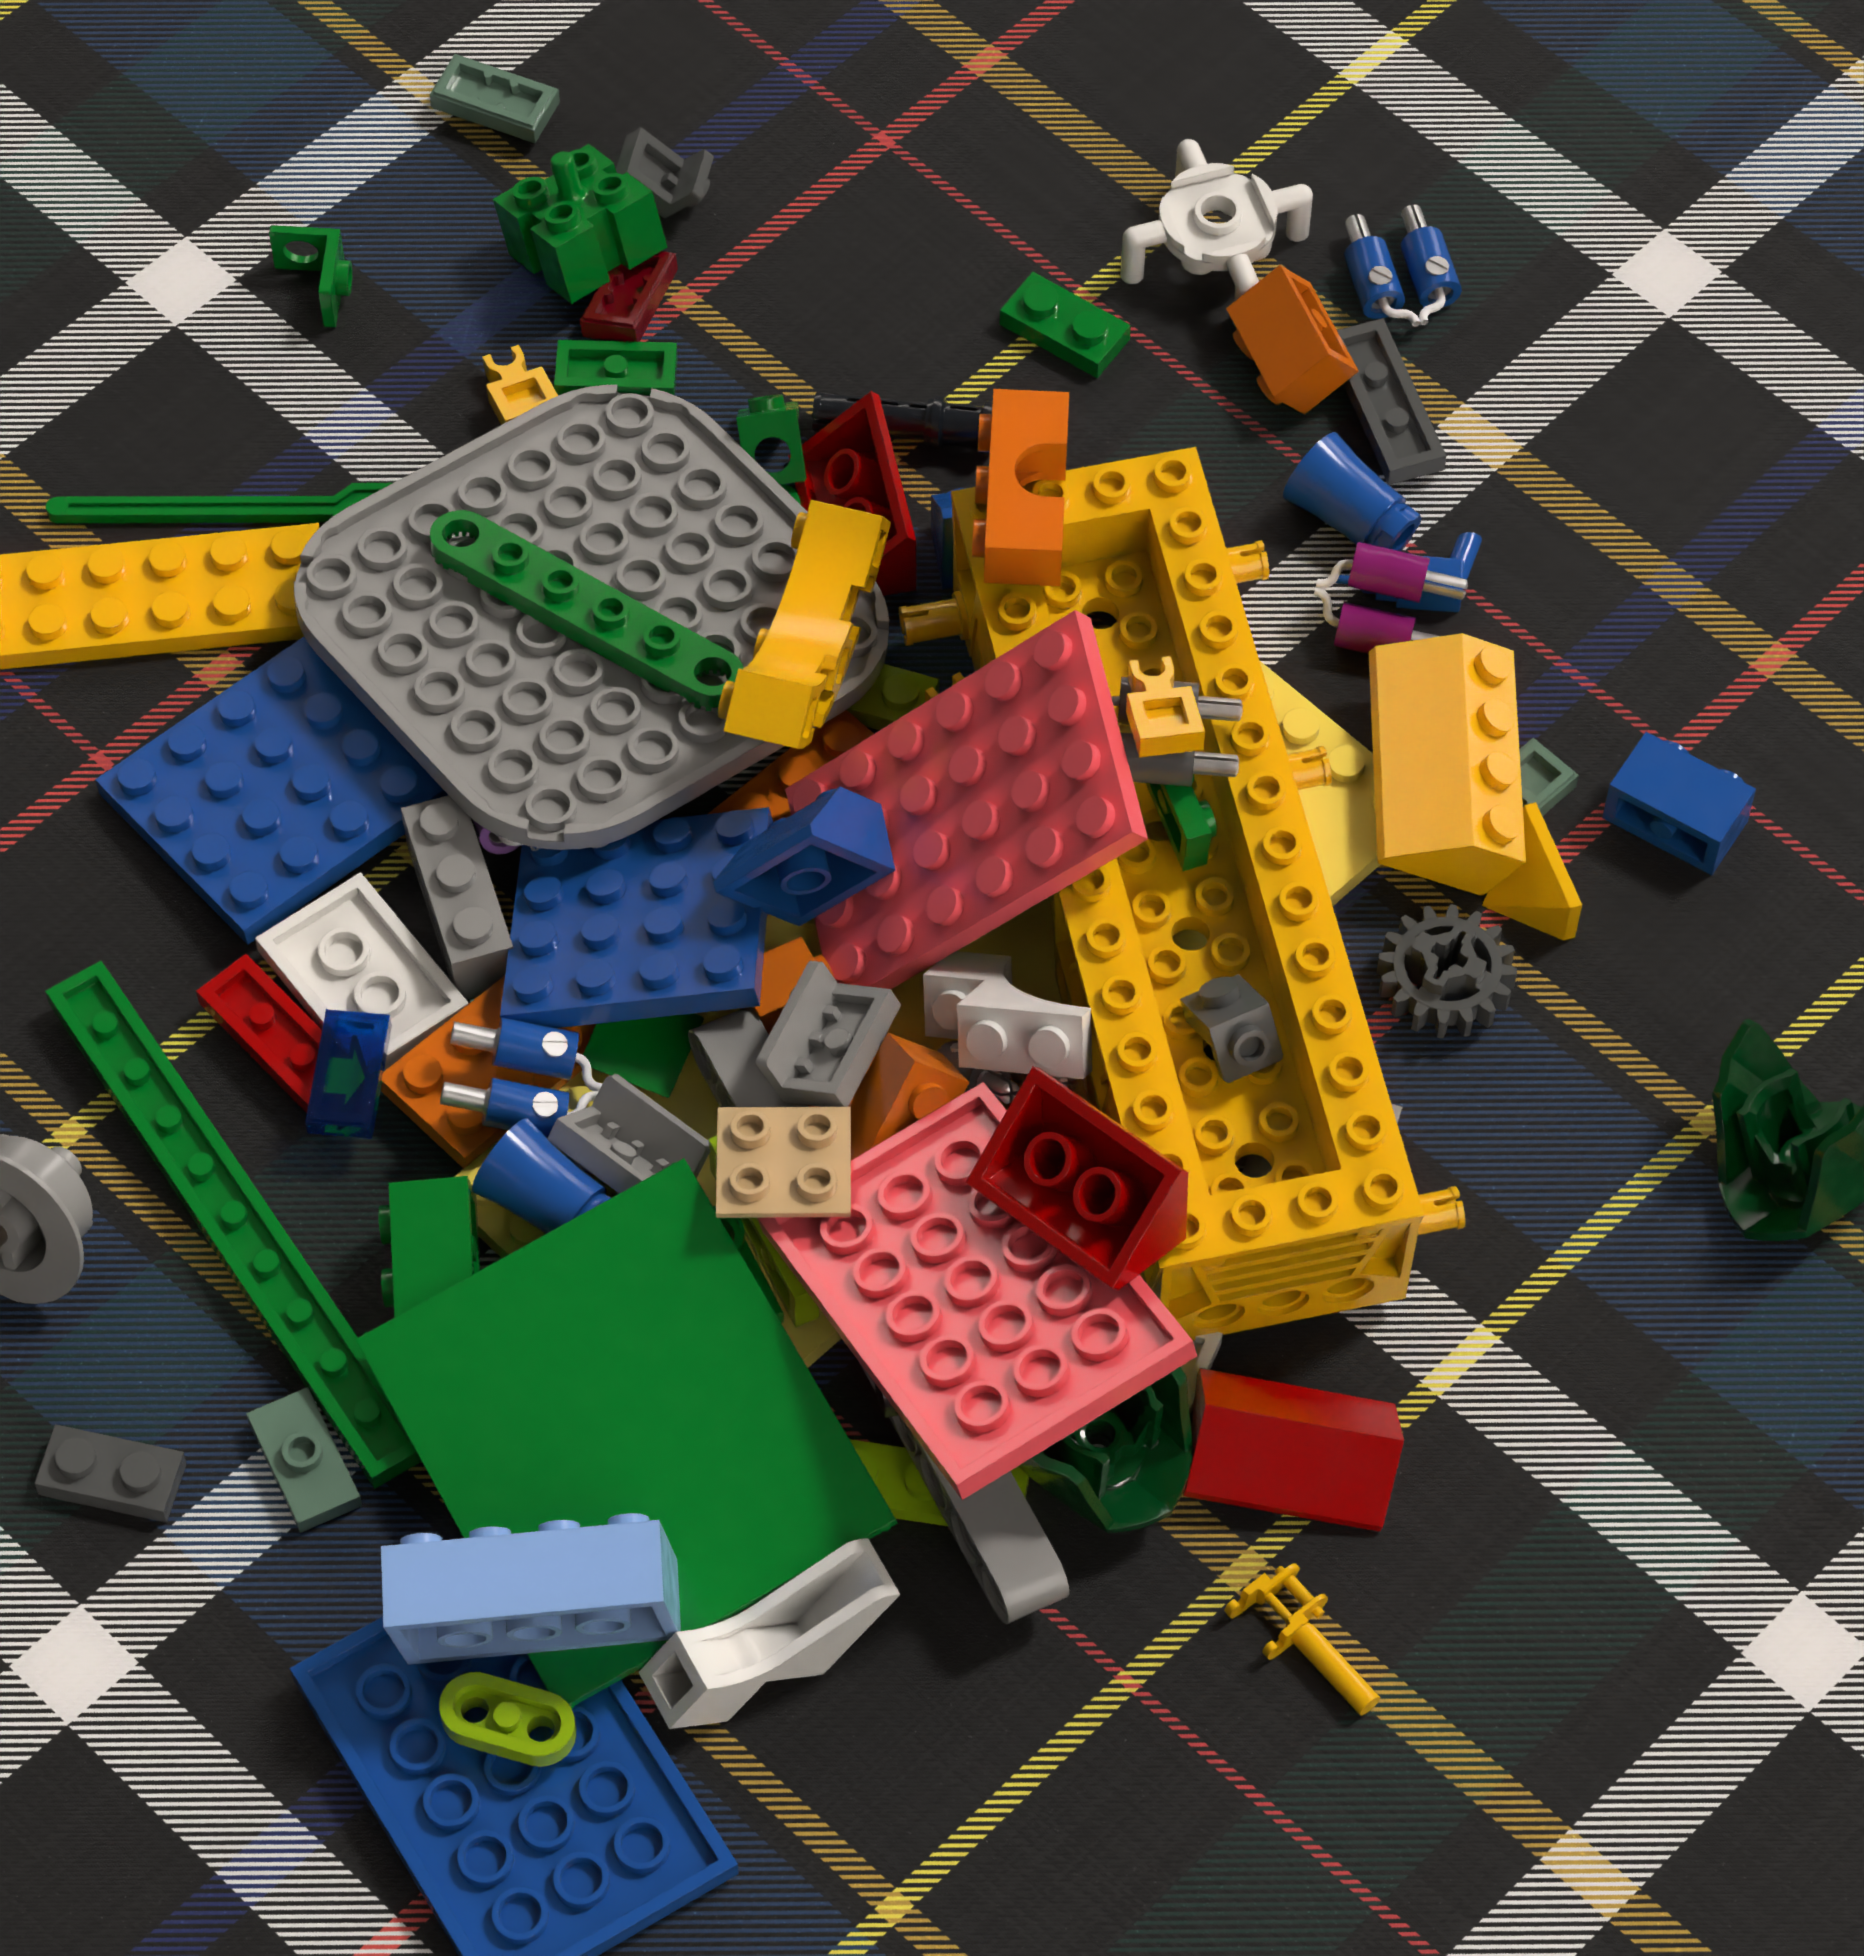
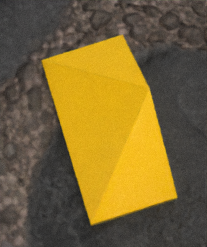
(1541, 888)

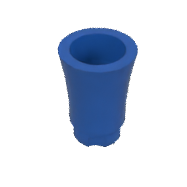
(1350, 496)
(536, 1180)

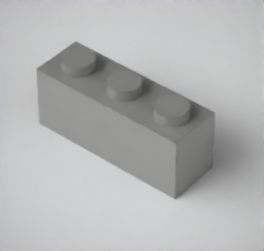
(458, 894)

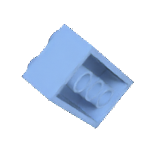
(530, 1589)

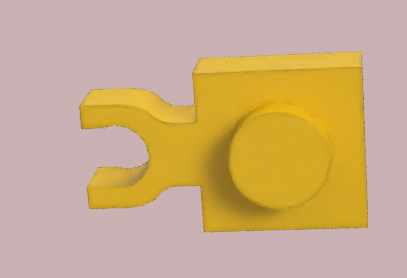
(514, 388)
(1162, 716)

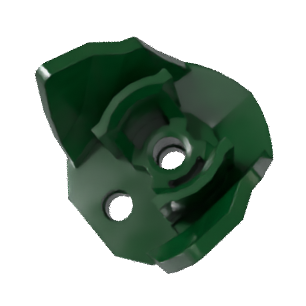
(1780, 1151)
(1137, 1471)

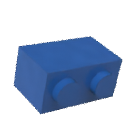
(1679, 802)

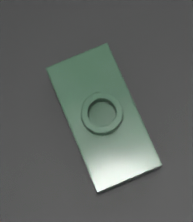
(494, 98)
(304, 1459)

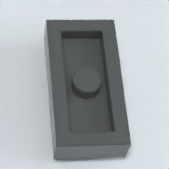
(110, 1473)

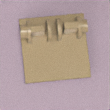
(783, 1162)

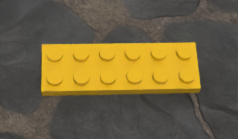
(150, 596)

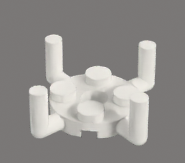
(1210, 245)

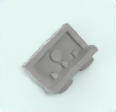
(825, 1038)
(626, 1137)

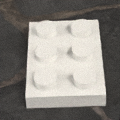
(361, 958)

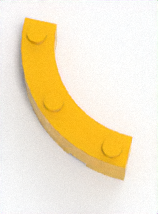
(812, 638)

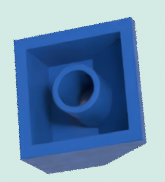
(811, 858)

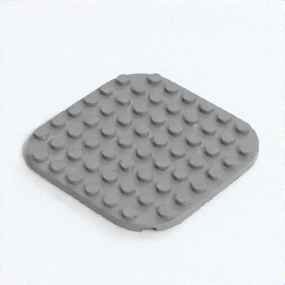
(510, 712)

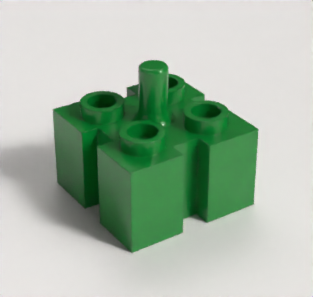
(580, 222)

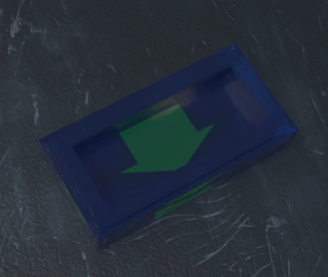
(348, 1074)

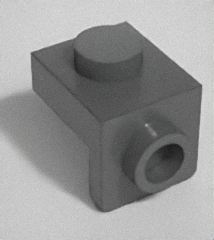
(672, 179)
(1235, 1025)

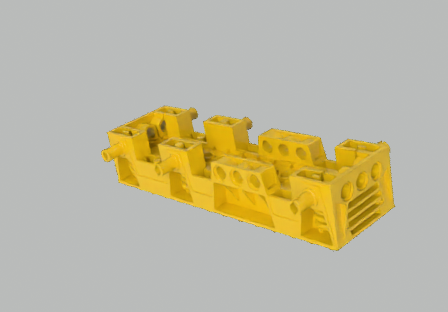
(1341, 1203)

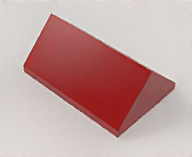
(856, 469)
(1083, 1182)
(1293, 1450)

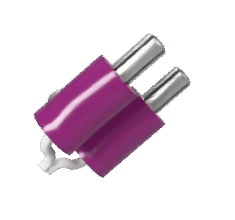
(1389, 574)

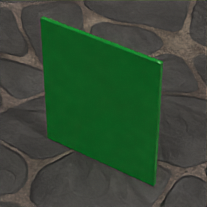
(630, 1378)

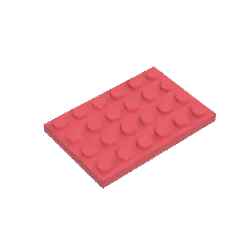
(985, 805)
(965, 1311)

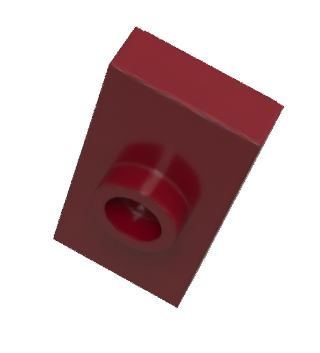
(630, 299)

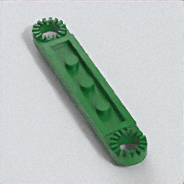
(582, 607)

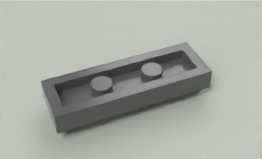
(1390, 405)

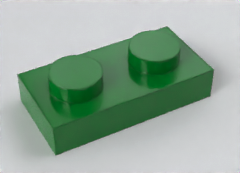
(1065, 324)
(628, 364)
(1186, 821)

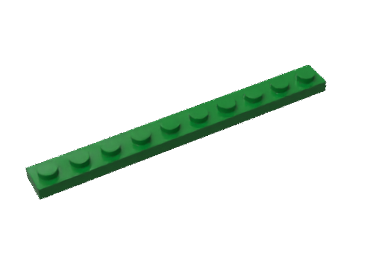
(234, 1219)

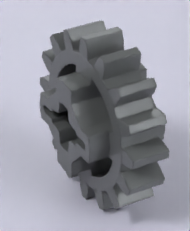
(1463, 989)

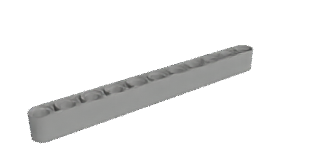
(996, 1522)

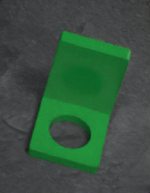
(336, 271)
(768, 418)

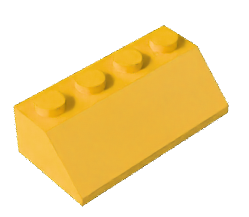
(1447, 760)

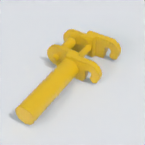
(1305, 1635)

